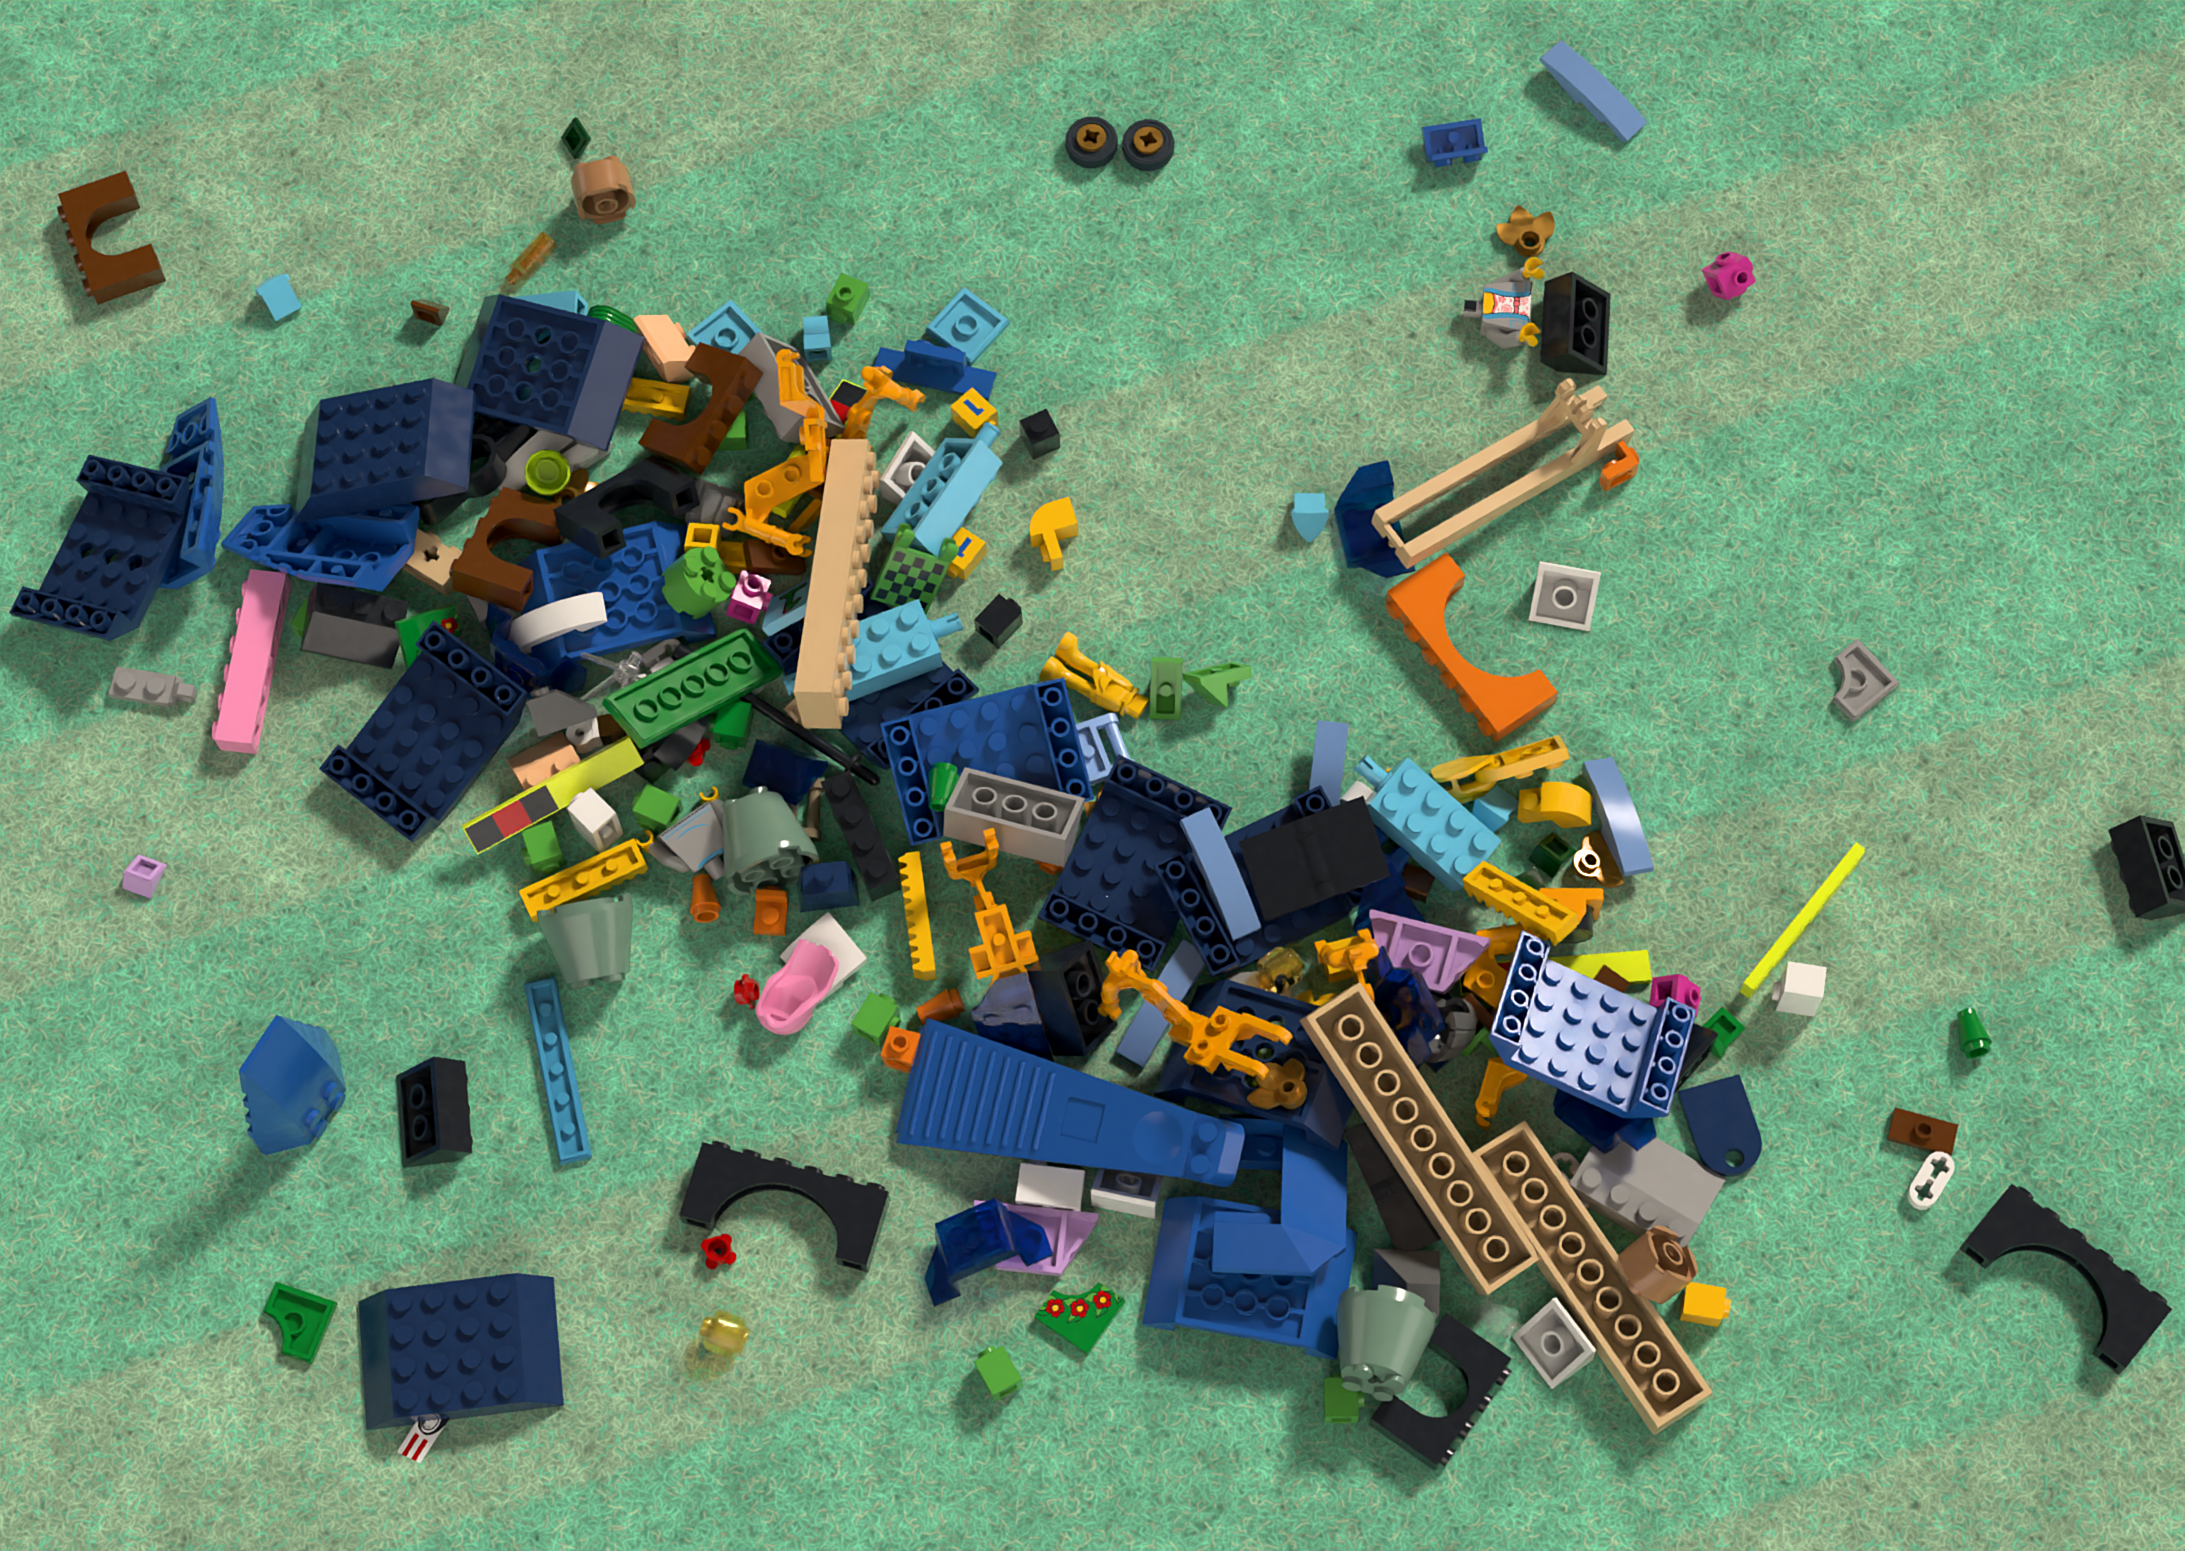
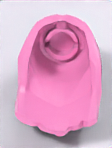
(797, 988)

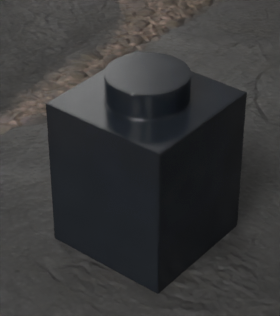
(1039, 434)
(999, 620)

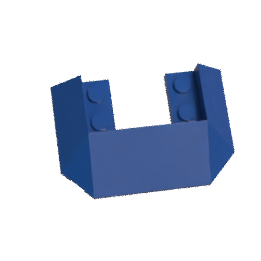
(1312, 1205)

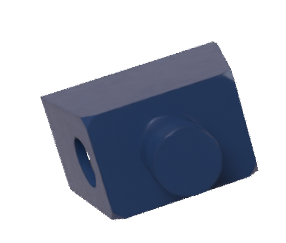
(827, 886)

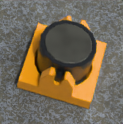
(1583, 901)

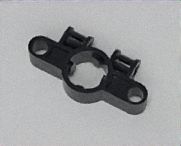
(490, 439)

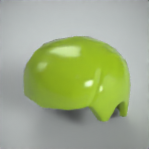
(547, 472)

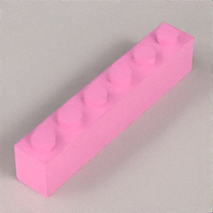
(252, 661)

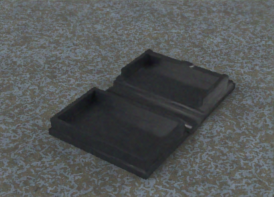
(1314, 858)
(1397, 1206)

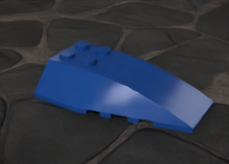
(198, 456)
(339, 550)
(291, 1085)

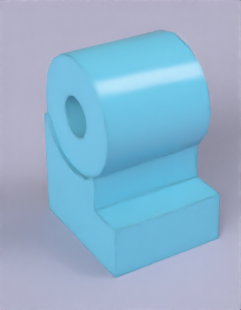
(817, 338)

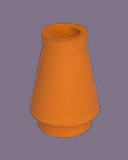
(704, 900)
(943, 1006)

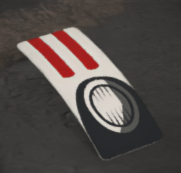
(421, 1438)

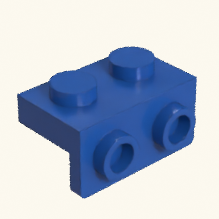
(1454, 141)

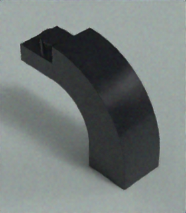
(671, 750)

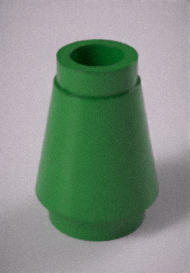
(942, 782)
(1972, 1035)

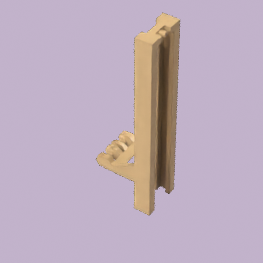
(1565, 409)

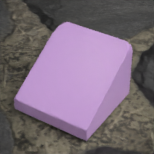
(143, 875)

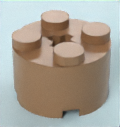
(602, 190)
(1658, 1265)

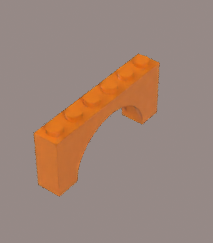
(1496, 701)

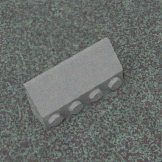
(762, 353)
(1024, 816)

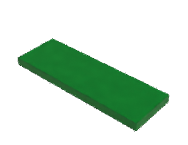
(692, 687)

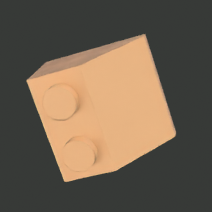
(665, 346)
(543, 760)

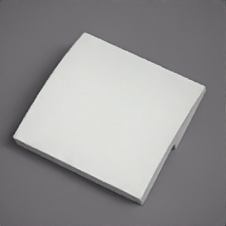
(830, 934)

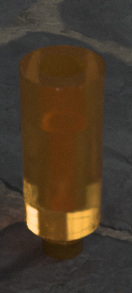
(531, 258)

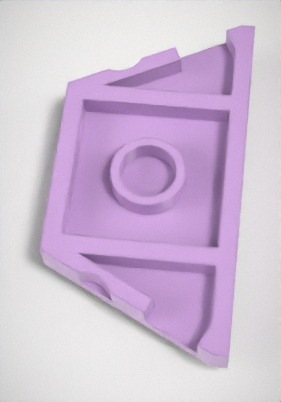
(1432, 950)
(1066, 1234)

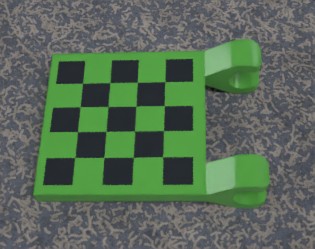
(911, 573)

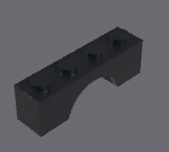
(861, 835)

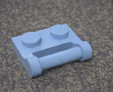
(1092, 747)

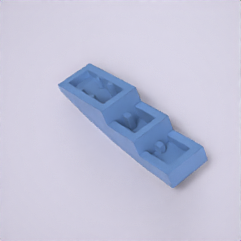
(1592, 89)
(1329, 758)
(1618, 817)
(1220, 874)
(1149, 1025)

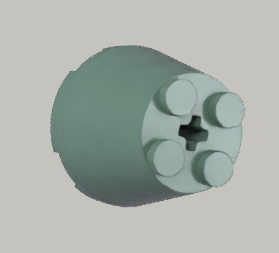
(763, 842)
(590, 939)
(1381, 1338)

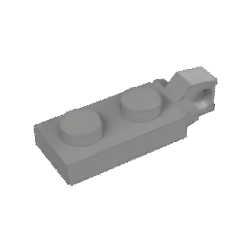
(150, 688)

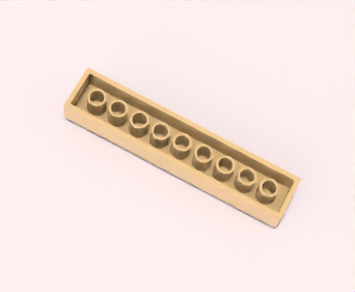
(837, 584)
(1420, 1139)
(1592, 1281)

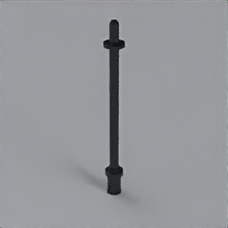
(852, 764)

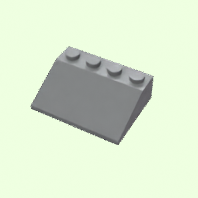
(1647, 1188)

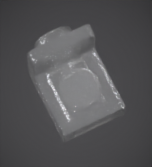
(1493, 1317)

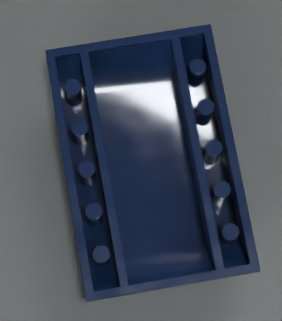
(385, 448)
(460, 1350)

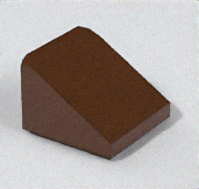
(429, 311)
(1418, 882)

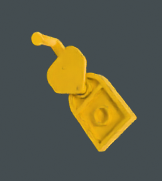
(1492, 768)

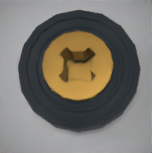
(1087, 152)
(1151, 155)

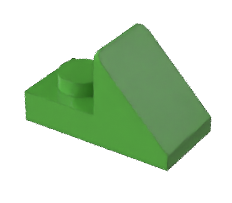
(1214, 680)
(1166, 688)

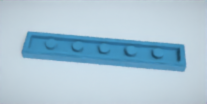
(558, 1070)

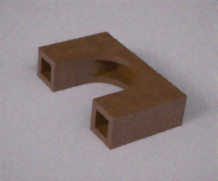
(85, 211)
(696, 442)
(508, 517)

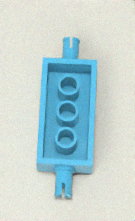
(946, 490)
(894, 648)
(1426, 821)

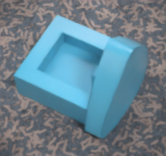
(278, 296)
(1309, 514)
(1495, 808)

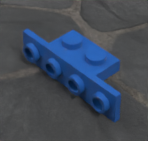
(936, 368)

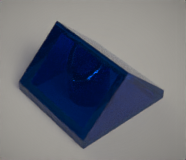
(782, 770)

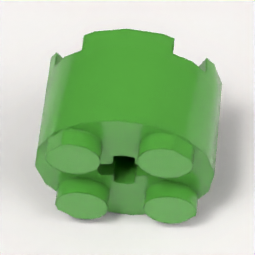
(697, 582)

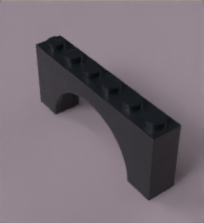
(728, 1175)
(2126, 1306)

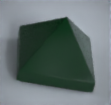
(576, 138)

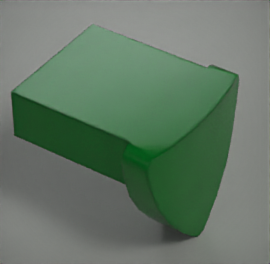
(1727, 1028)

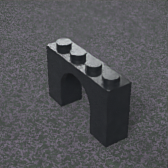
(651, 482)
(1433, 1437)

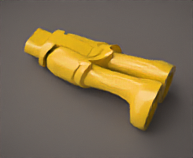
(1108, 689)

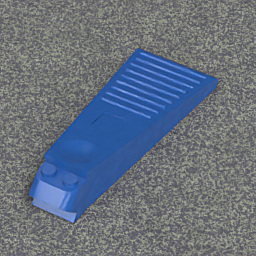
(1016, 1105)

